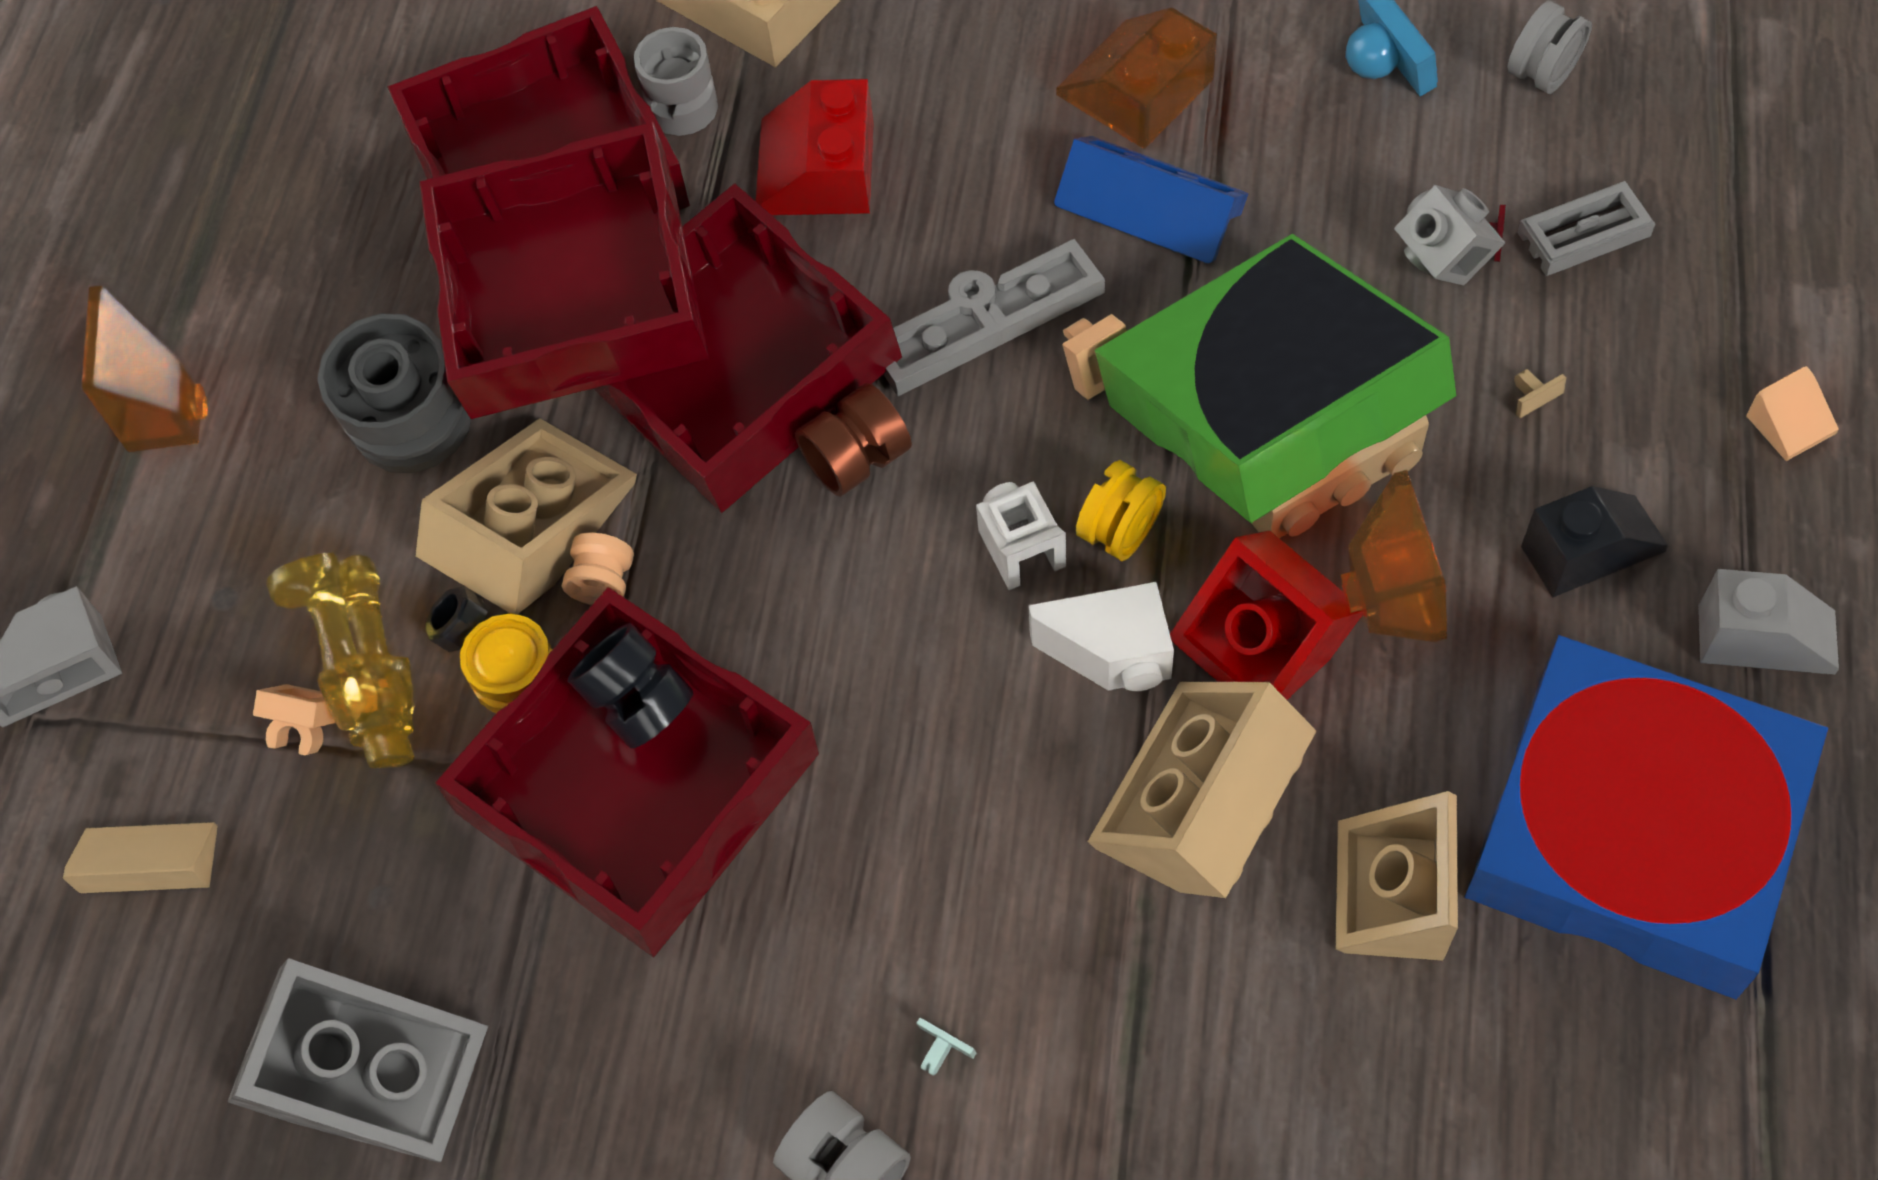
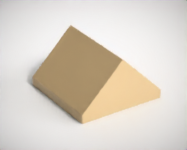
(1399, 880)

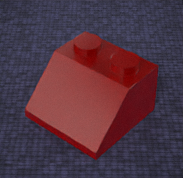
(818, 151)
(1264, 617)

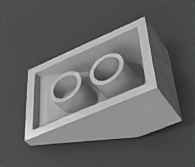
(358, 1062)

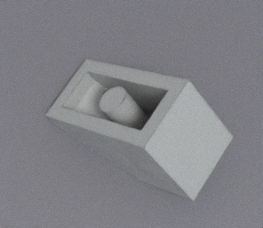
(1766, 624)
(53, 654)

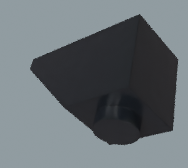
(1589, 538)

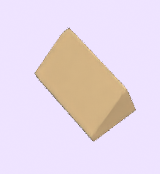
(142, 858)

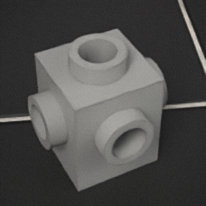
(1448, 234)

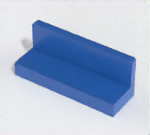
(1148, 198)

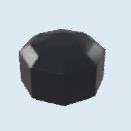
(454, 618)

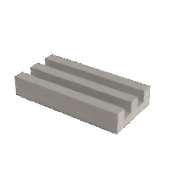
(1591, 235)

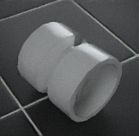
(676, 80)
(822, 1134)

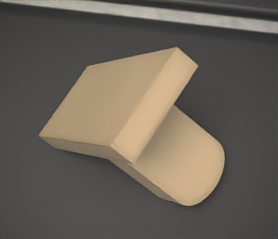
(1536, 392)

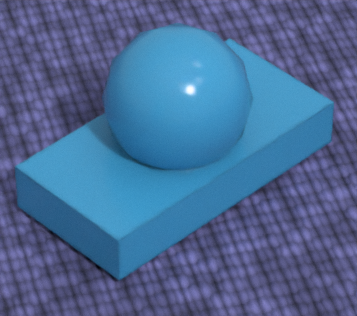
(1391, 42)

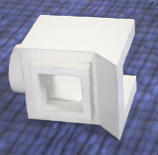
(1018, 526)

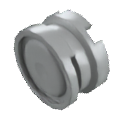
(1549, 47)

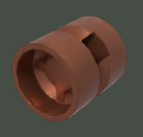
(859, 435)

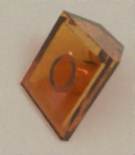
(137, 380)
(1396, 569)

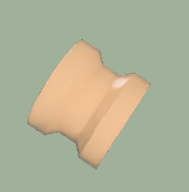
(596, 565)

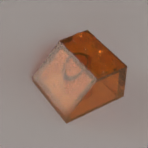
(1144, 74)

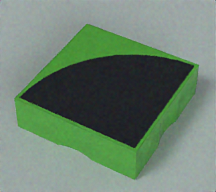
(1276, 374)

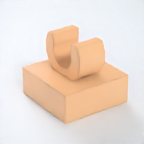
(1081, 355)
(295, 708)

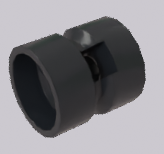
(610, 680)

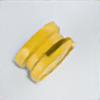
(1121, 510)
(503, 658)

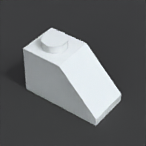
(1108, 636)

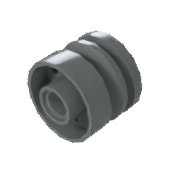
(392, 393)

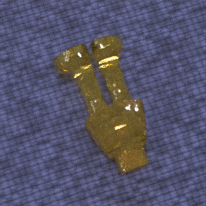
(363, 690)

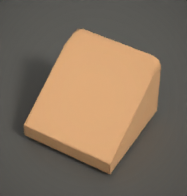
(1793, 414)

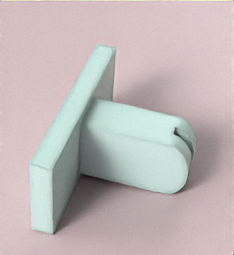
(941, 1047)

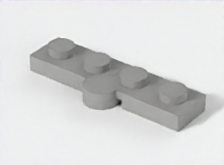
(990, 314)

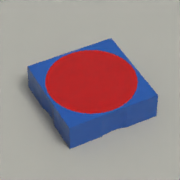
(1650, 816)

